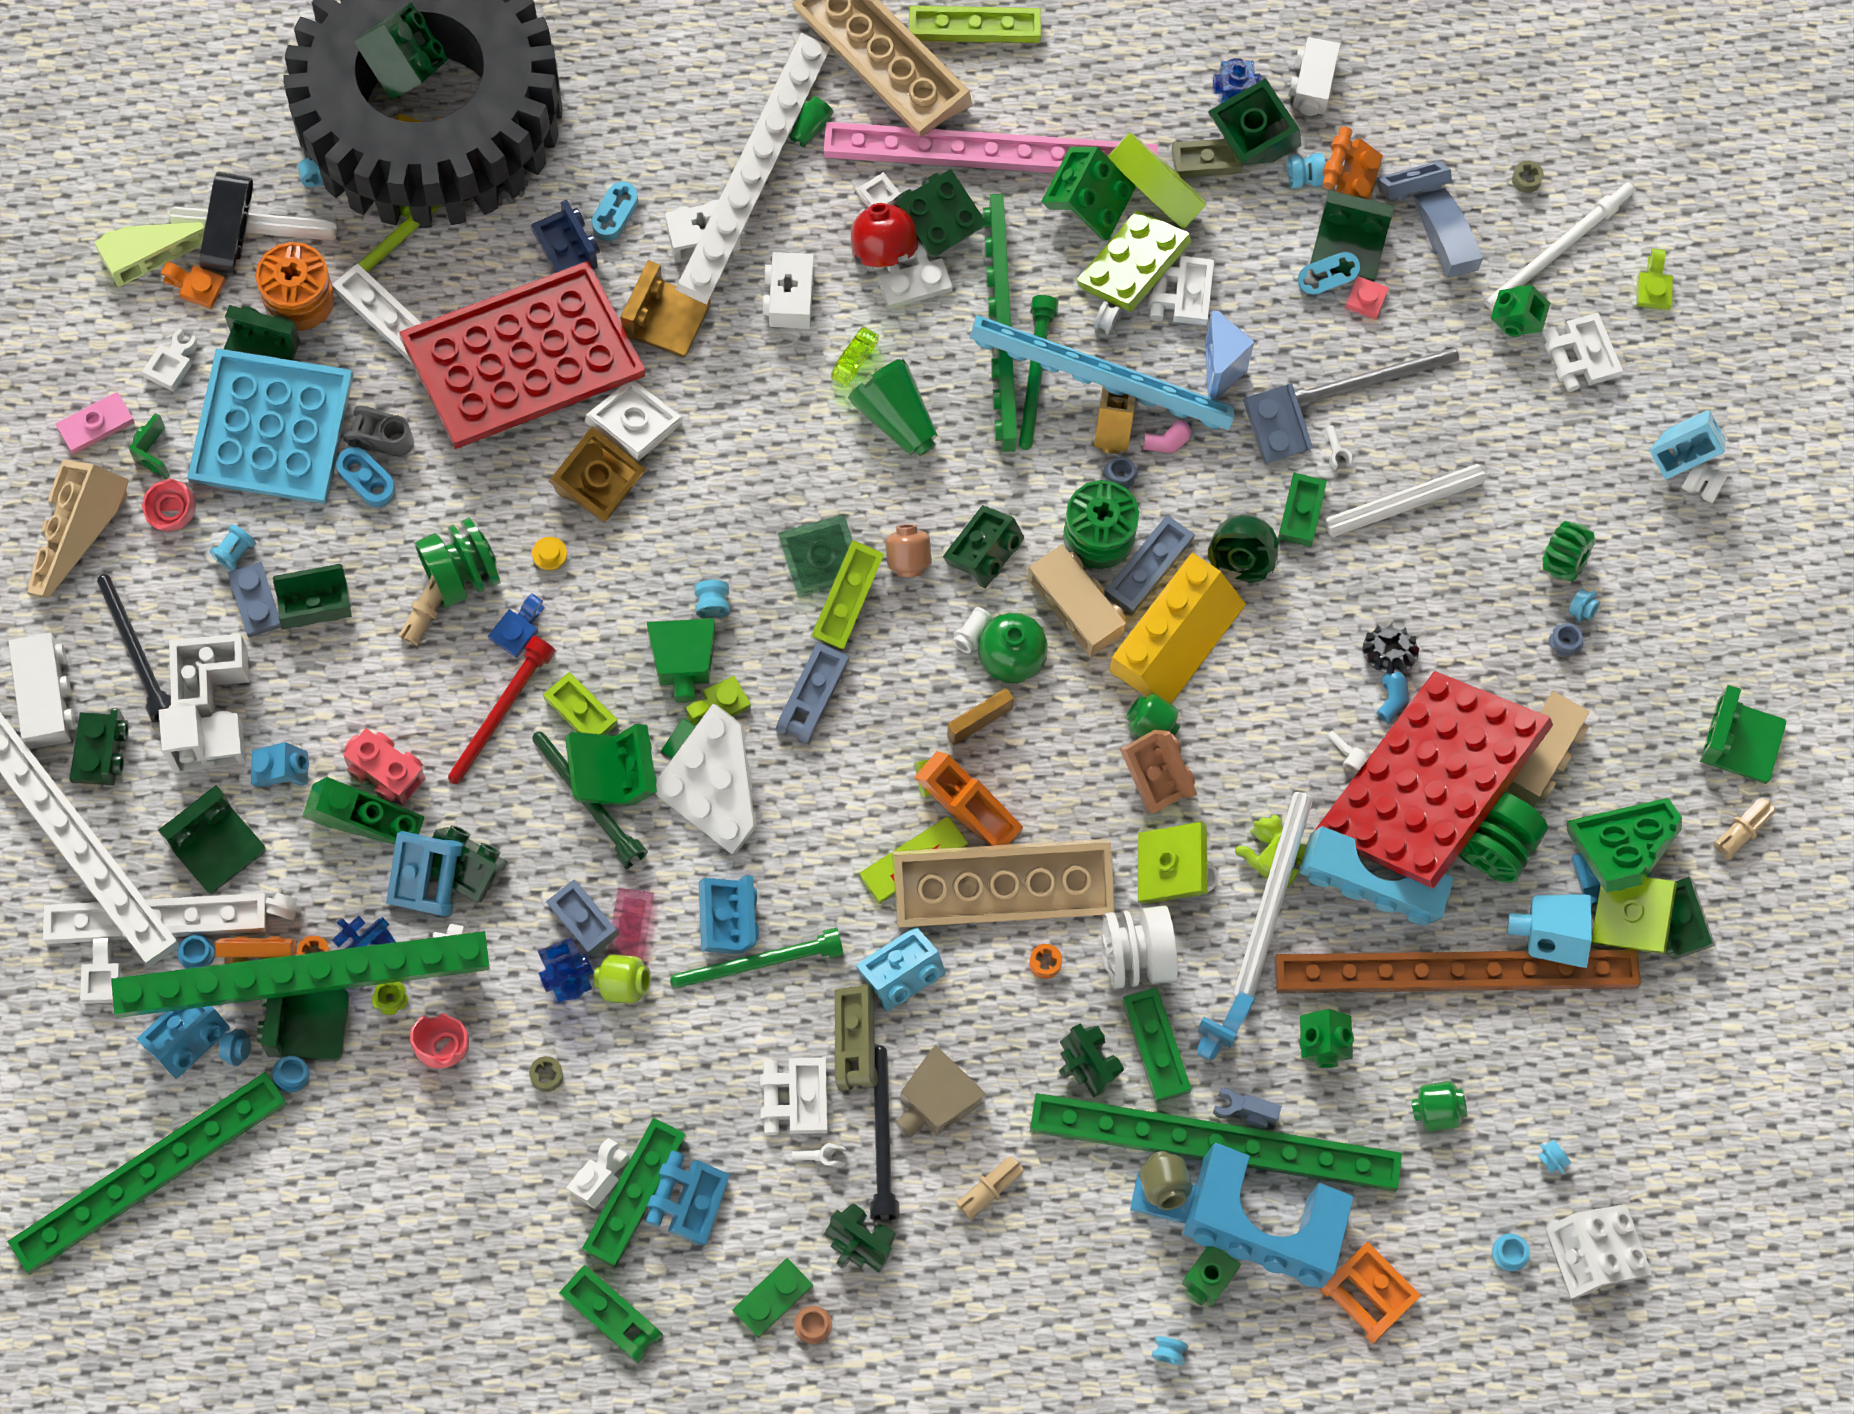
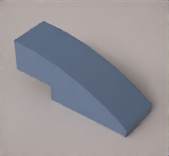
(1449, 232)

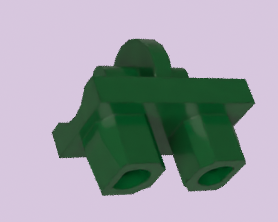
(1085, 1061)
(857, 1243)

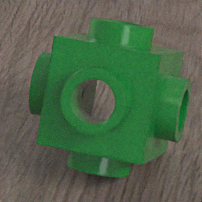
(1520, 310)
(1326, 1037)

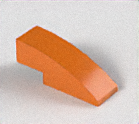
(968, 800)

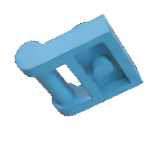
(412, 873)

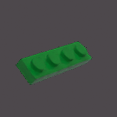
(632, 1193)

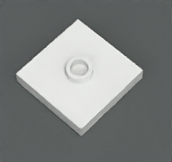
(634, 419)

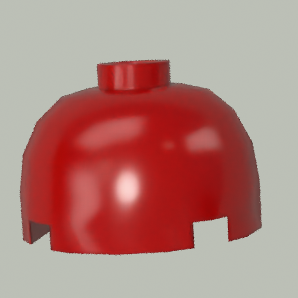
(883, 235)

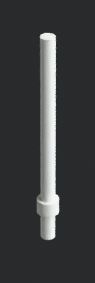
(1603, 209)

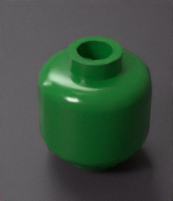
(1152, 714)
(1440, 1106)

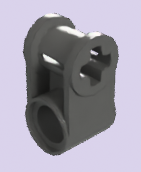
(373, 431)

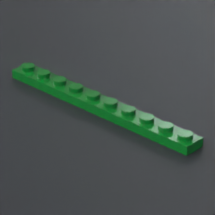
(299, 974)
(1195, 1137)

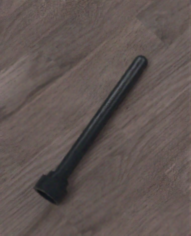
(156, 698)
(884, 1201)

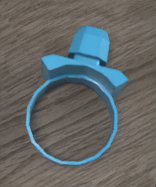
(1226, 1033)

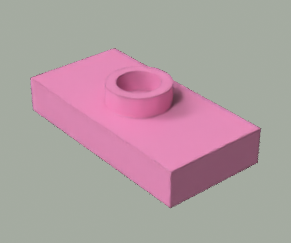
(95, 423)

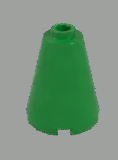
(897, 407)

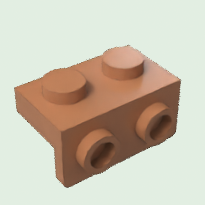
(1158, 770)

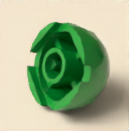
(1013, 647)

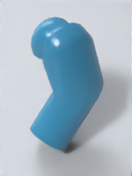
(1397, 693)

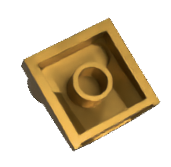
(597, 475)

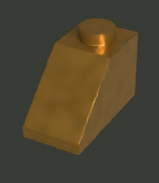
(1114, 422)

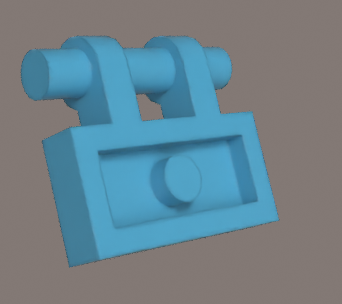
(697, 1202)

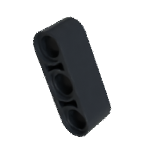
(226, 222)

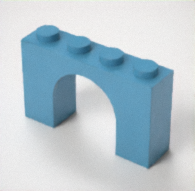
(1220, 1222)

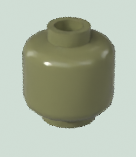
(1165, 1180)

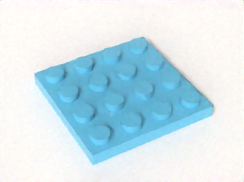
(270, 426)

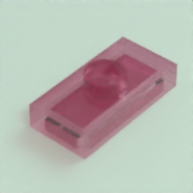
(632, 922)

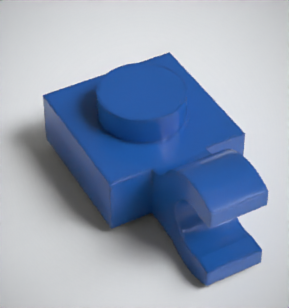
(516, 630)

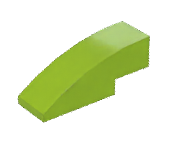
(1157, 180)

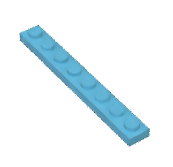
(1113, 377)

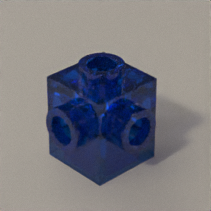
(1234, 78)
(565, 970)

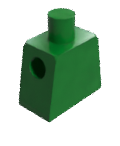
(682, 654)

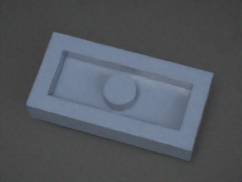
(1424, 177)
(254, 599)
(582, 918)

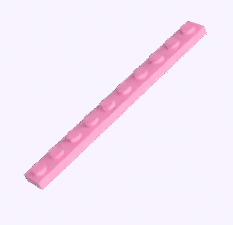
(953, 147)

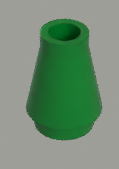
(811, 120)

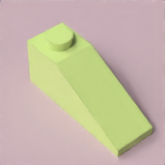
(143, 248)

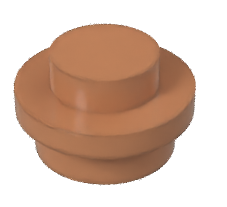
(813, 1325)

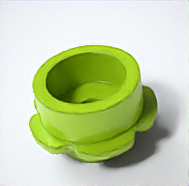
(391, 1007)

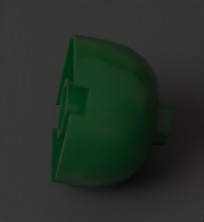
(1246, 544)

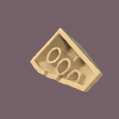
(85, 504)

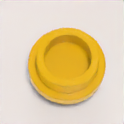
(549, 553)

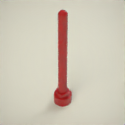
(536, 655)

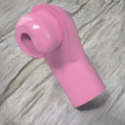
(1171, 440)

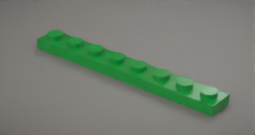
(999, 308)
(146, 1173)

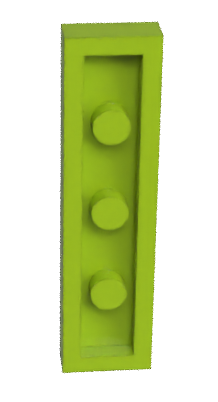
(975, 24)

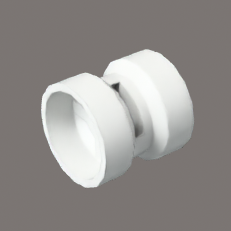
(1696, 481)

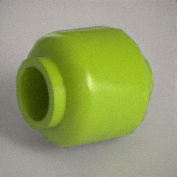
(622, 979)

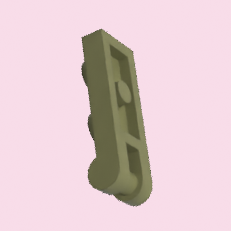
(854, 1037)

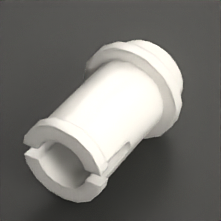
(967, 637)

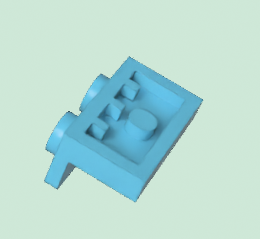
(902, 968)

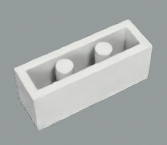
(41, 690)

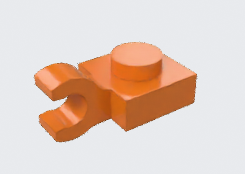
(197, 286)

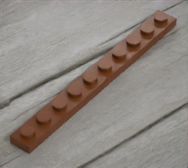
(1451, 972)

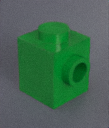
(1210, 1276)

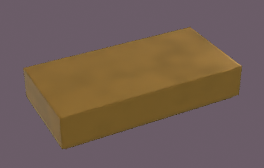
(980, 716)

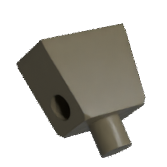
(938, 1095)

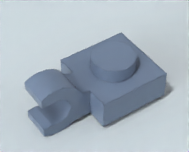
(1255, 1110)

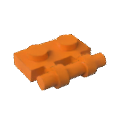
(1359, 169)
(242, 947)

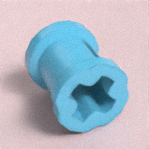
(243, 542)

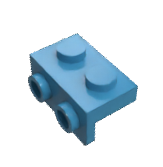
(728, 915)

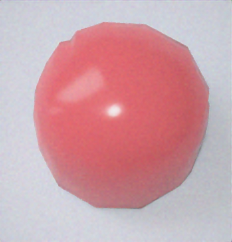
(169, 496)
(430, 1031)

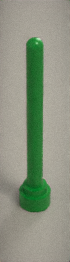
(1043, 309)
(826, 944)

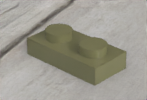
(1204, 158)

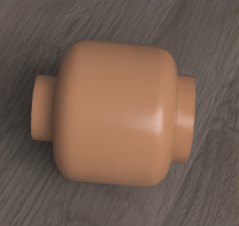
(908, 551)

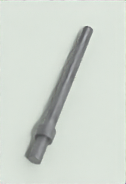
(1374, 377)

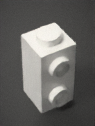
(1315, 77)

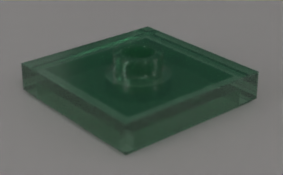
(815, 553)

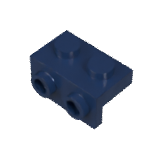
(565, 239)

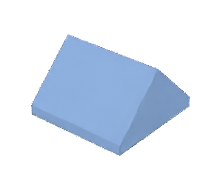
(1226, 354)

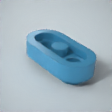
(367, 478)

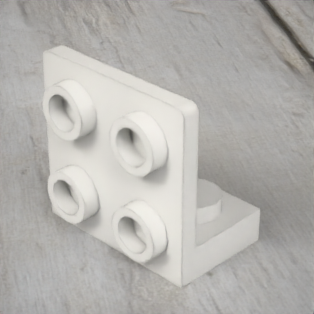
(1597, 1249)

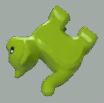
(1268, 831)

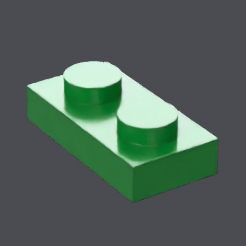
(1302, 509)
(772, 1298)

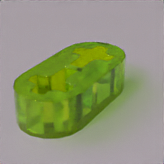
(854, 356)

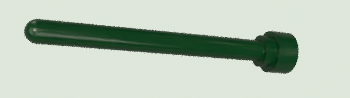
(625, 846)

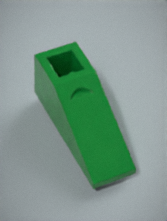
(358, 812)

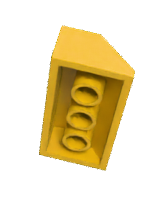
(1178, 630)

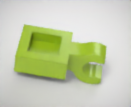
(1654, 287)
(725, 694)

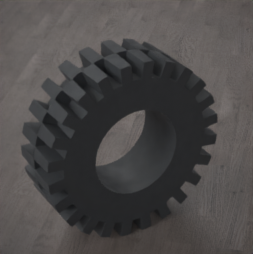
(436, 159)

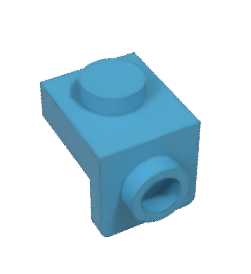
(279, 764)

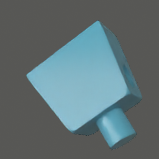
(1693, 442)
(1556, 928)

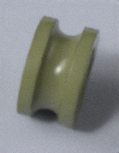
(1532, 168)
(536, 1079)

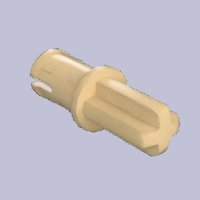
(1744, 828)
(990, 1187)

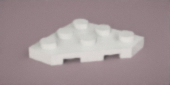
(712, 780)

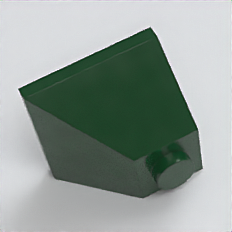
(1257, 125)

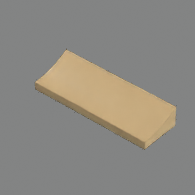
(888, 60)
(1003, 882)

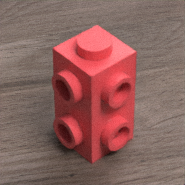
(375, 760)

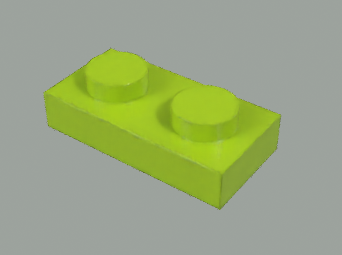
(579, 707)

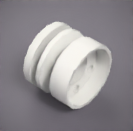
(1139, 947)

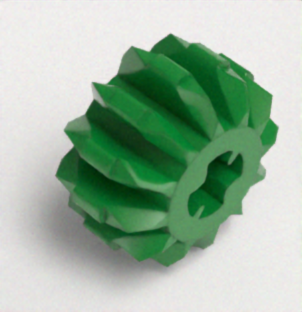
(1568, 551)

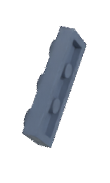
(1149, 565)

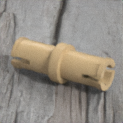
(423, 612)

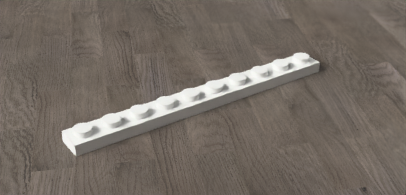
(753, 169)
(82, 849)

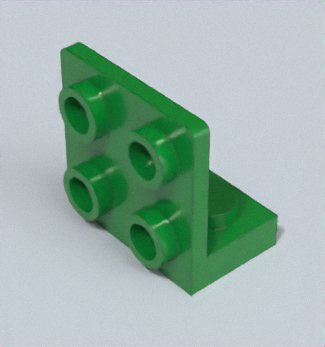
(1091, 189)
(1742, 738)

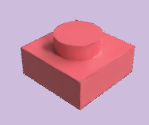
(1366, 297)

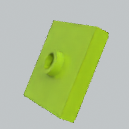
(1172, 863)
(1635, 916)

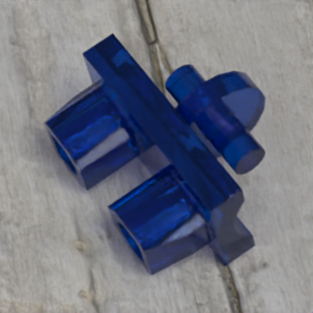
(373, 935)

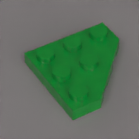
(1626, 842)

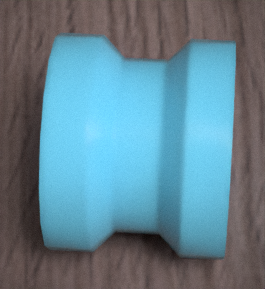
(712, 598)

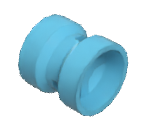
(1305, 170)

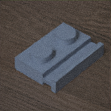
(1277, 423)

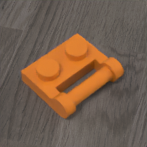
(1379, 1283)

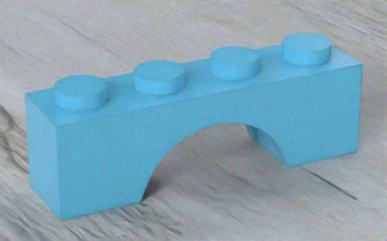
(1335, 862)

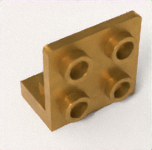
(661, 314)

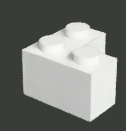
(202, 664)
(199, 742)

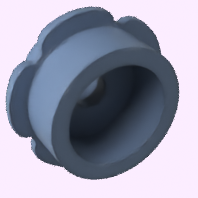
(1124, 465)
(1570, 632)

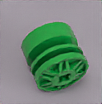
(1096, 541)
(458, 561)
(1505, 839)

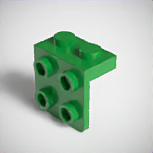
(611, 767)

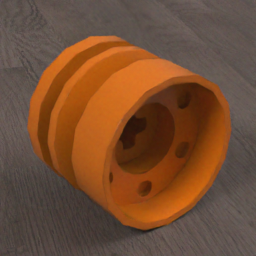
(295, 284)

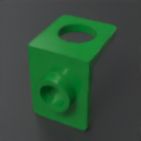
(143, 440)

